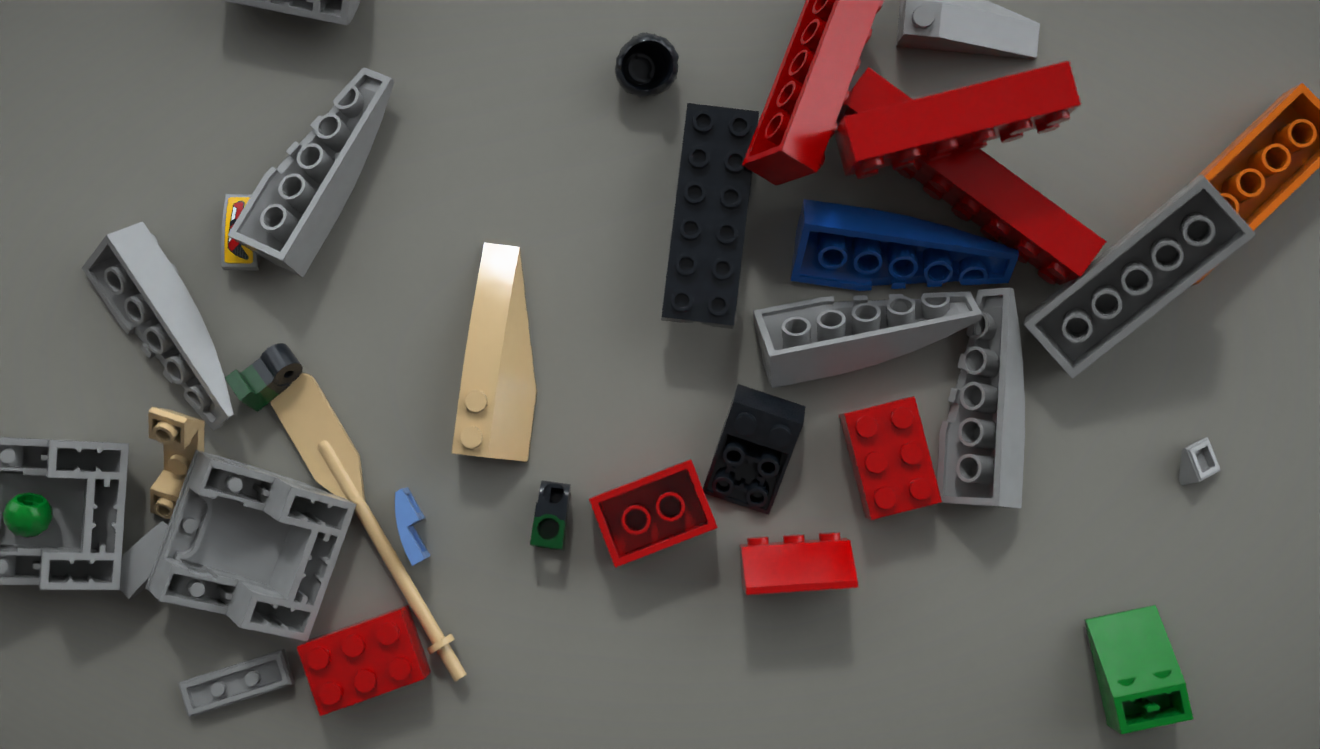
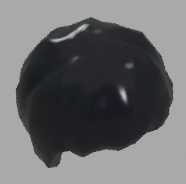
(646, 65)

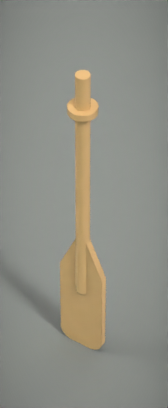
(337, 468)

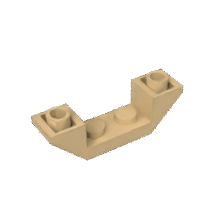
(180, 439)

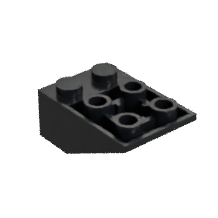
(754, 449)

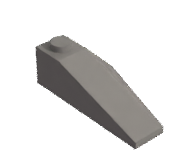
(966, 28)

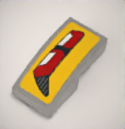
(233, 254)

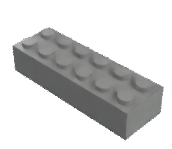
(1138, 276)

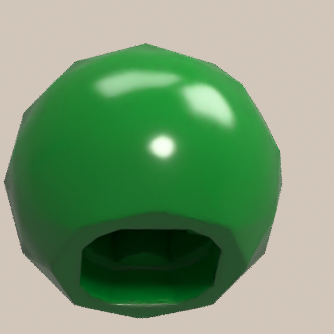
(27, 515)

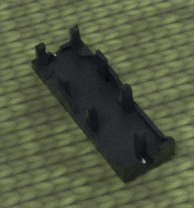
(709, 216)

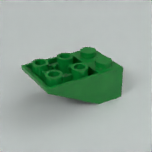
(1137, 671)

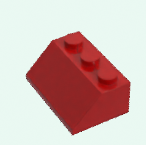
(797, 564)

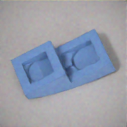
(407, 514)

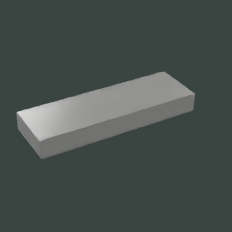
(236, 683)

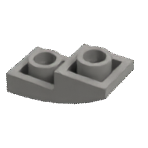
(139, 561)

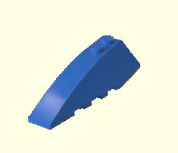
(876, 247)

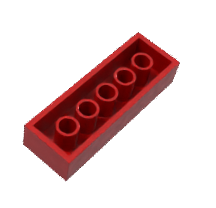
(810, 89)
(957, 120)

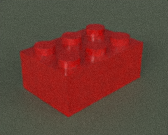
(890, 458)
(653, 513)
(364, 660)

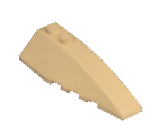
(498, 367)

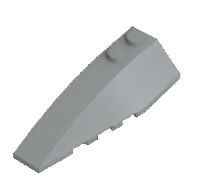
(156, 306)

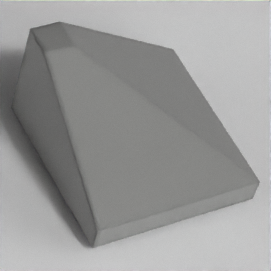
(1197, 462)

